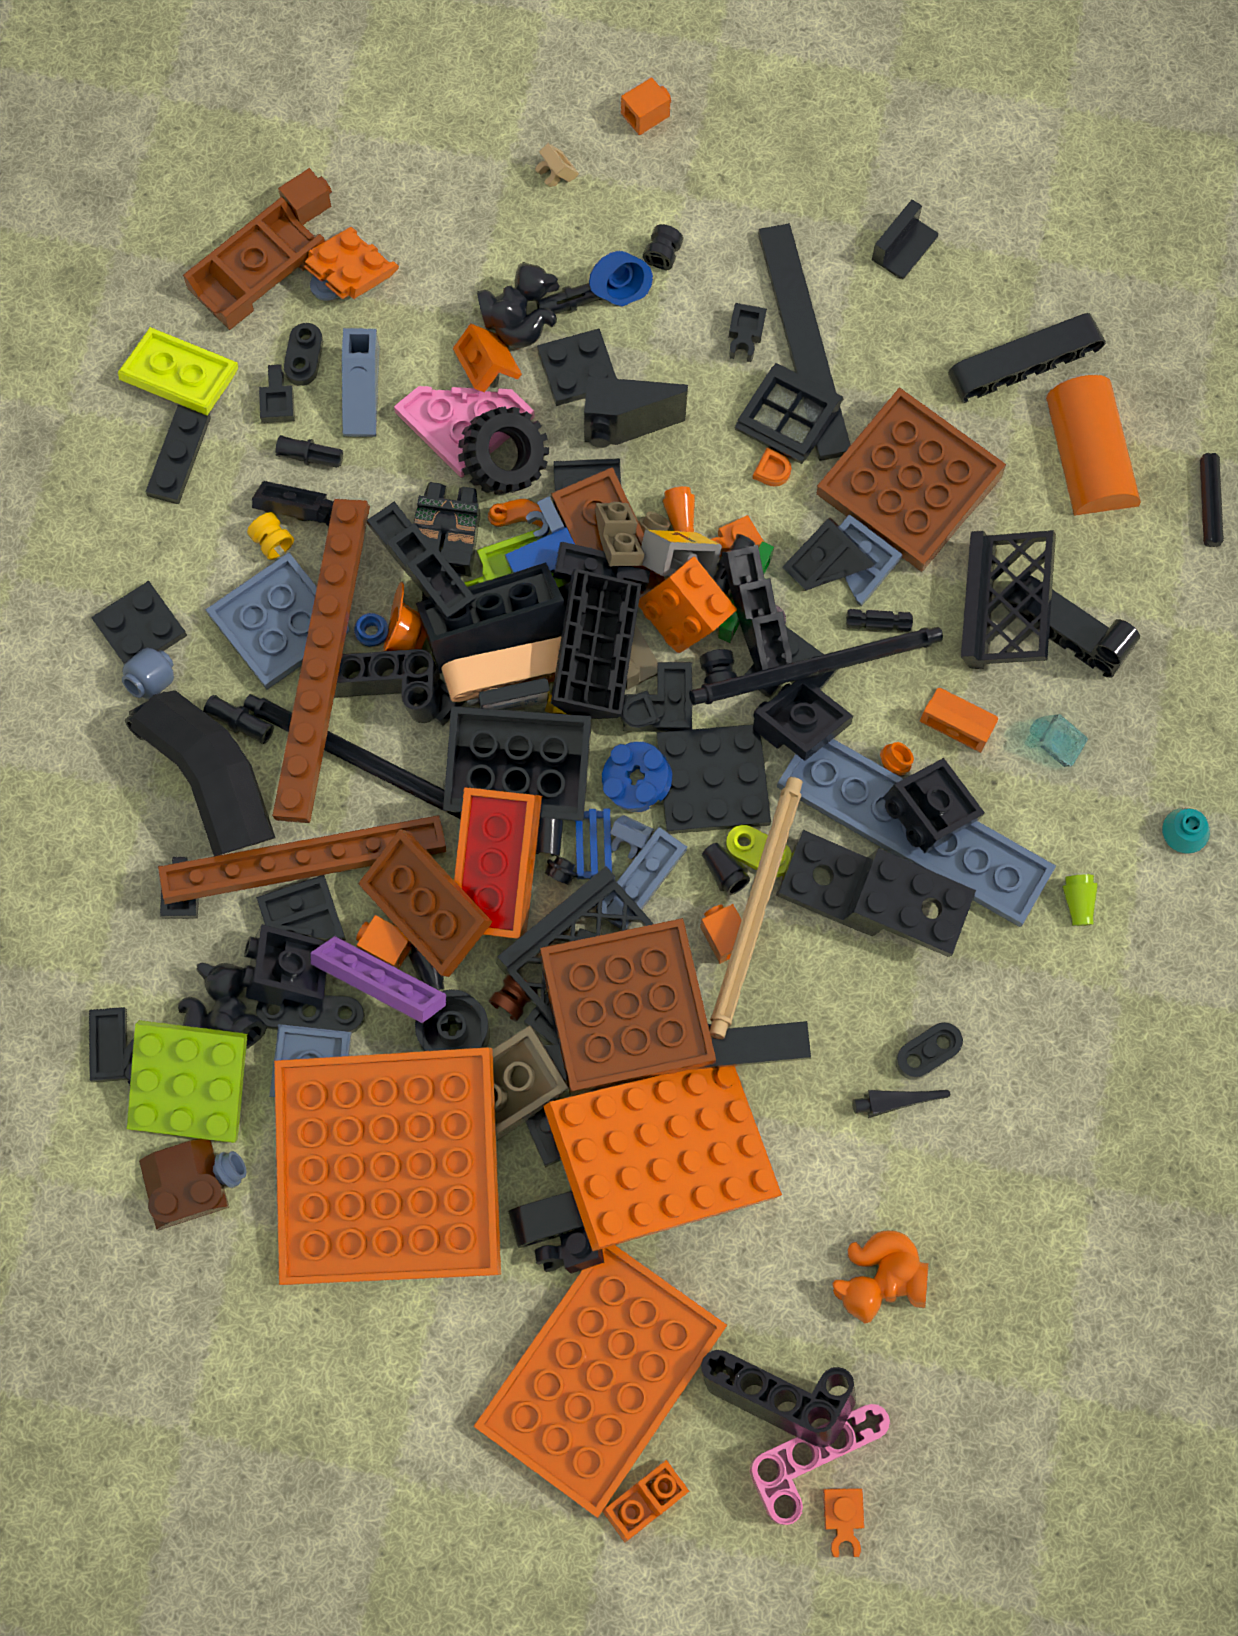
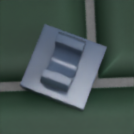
(548, 516)
(632, 832)

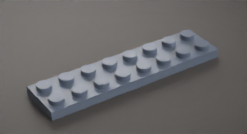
(852, 793)

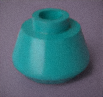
(1180, 835)

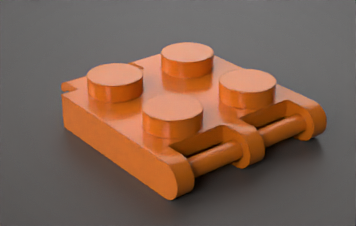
(349, 264)

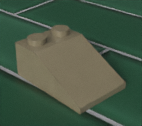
(523, 1080)

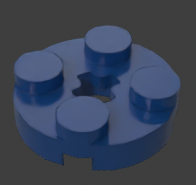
(646, 792)

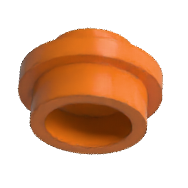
(897, 758)

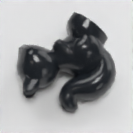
(509, 310)
(228, 1013)

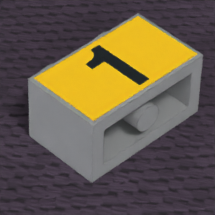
(671, 549)

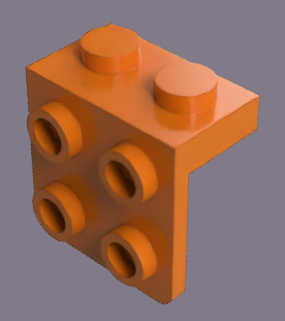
(686, 606)

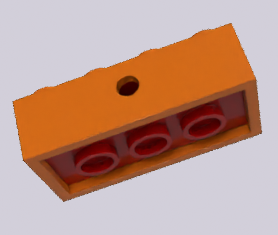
(498, 856)

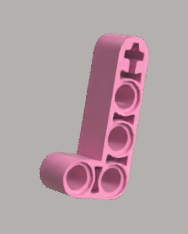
(789, 1469)

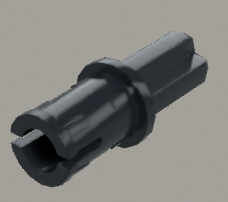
(308, 452)

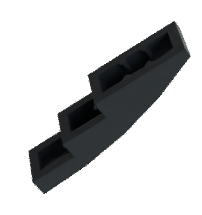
(421, 560)
(756, 609)

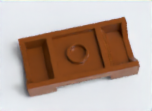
(251, 263)

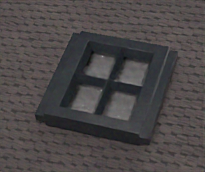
(789, 413)

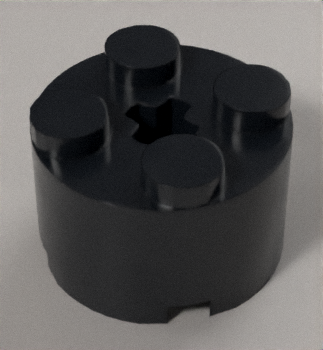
(460, 1010)

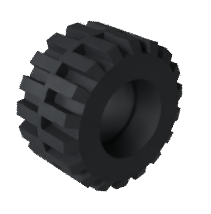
(528, 444)

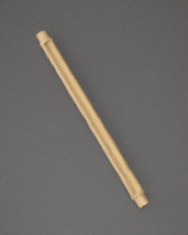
(755, 908)

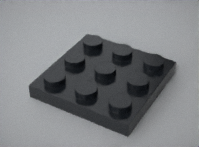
(715, 779)

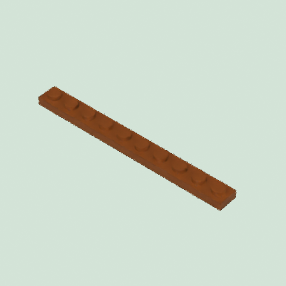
(321, 662)

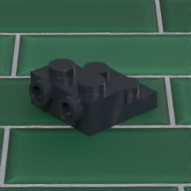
(801, 718)
(932, 805)
(282, 968)

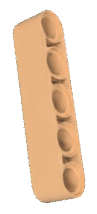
(501, 668)

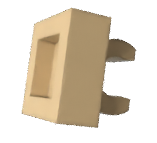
(558, 164)

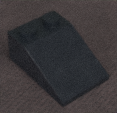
(630, 409)

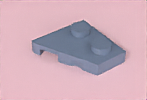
(867, 581)

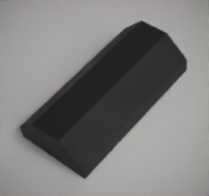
(595, 645)

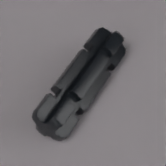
(879, 620)

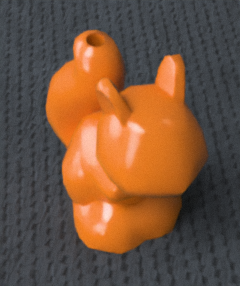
(897, 1275)

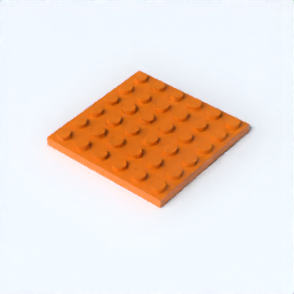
(387, 1167)

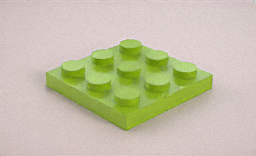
(186, 1081)

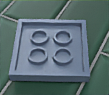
(269, 619)

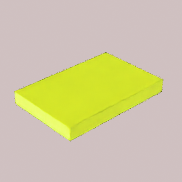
(178, 371)

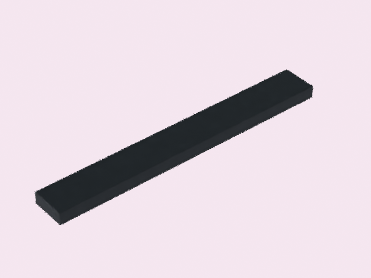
(801, 326)
(745, 1046)

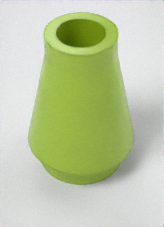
(1081, 897)

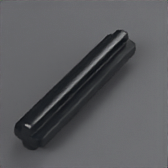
(1211, 500)

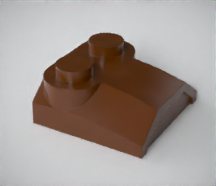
(182, 1183)

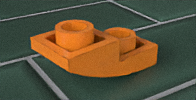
(645, 1501)

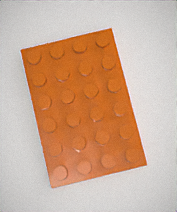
(661, 1153)
(600, 1378)

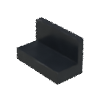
(904, 242)

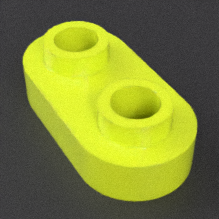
(751, 854)

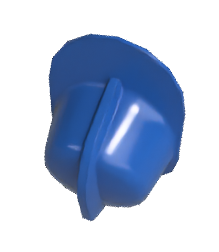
(621, 278)

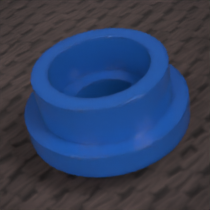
(366, 621)

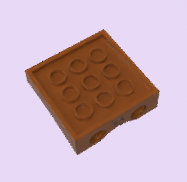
(911, 478)
(627, 1006)

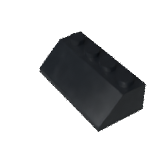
(506, 614)

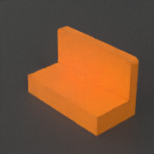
(484, 357)
(959, 719)

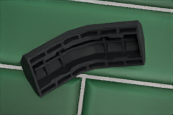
(212, 766)

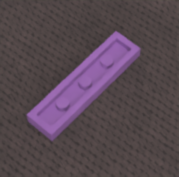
(378, 979)

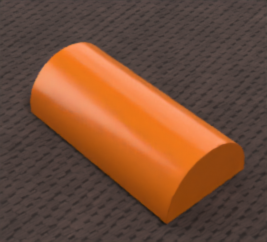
(1092, 445)

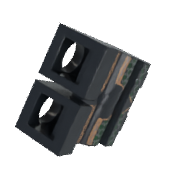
(450, 520)

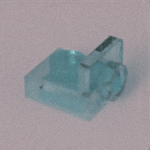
(1057, 738)

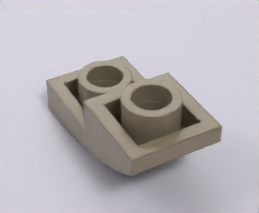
(617, 534)

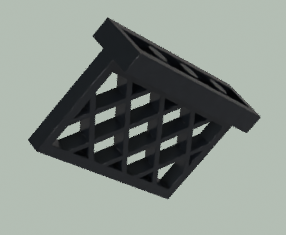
(979, 600)
(558, 922)

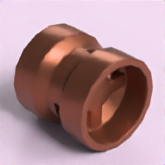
(510, 998)

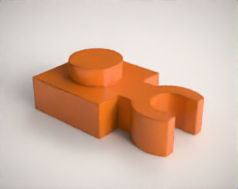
(844, 1513)

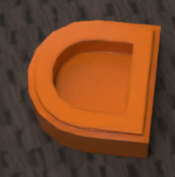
(773, 468)

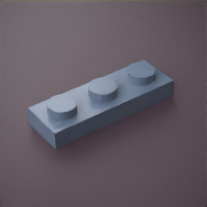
(646, 873)

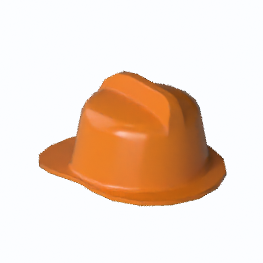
(405, 626)

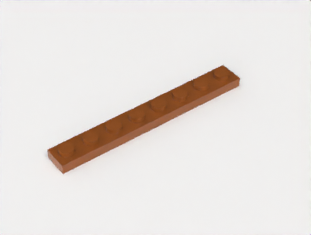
(291, 860)

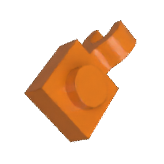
(741, 526)

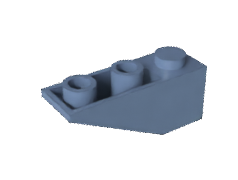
(360, 382)

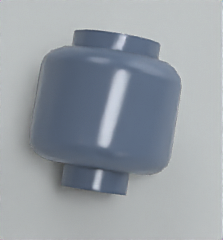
(148, 673)

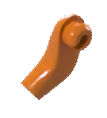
(512, 512)

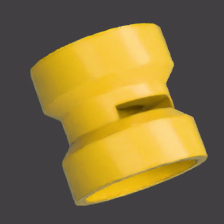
(269, 534)

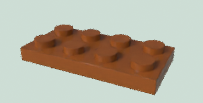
(577, 512)
(425, 903)

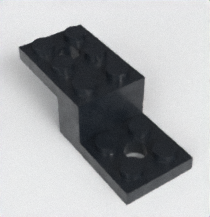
(876, 893)

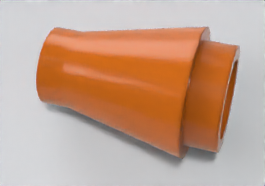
(680, 508)

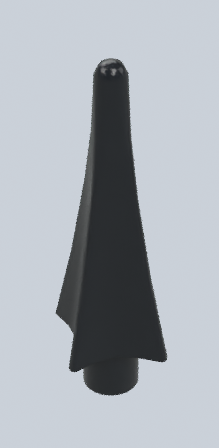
(881, 1102)

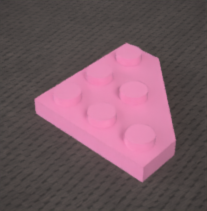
(443, 414)

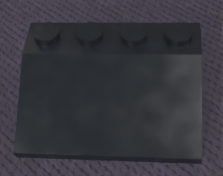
(519, 755)

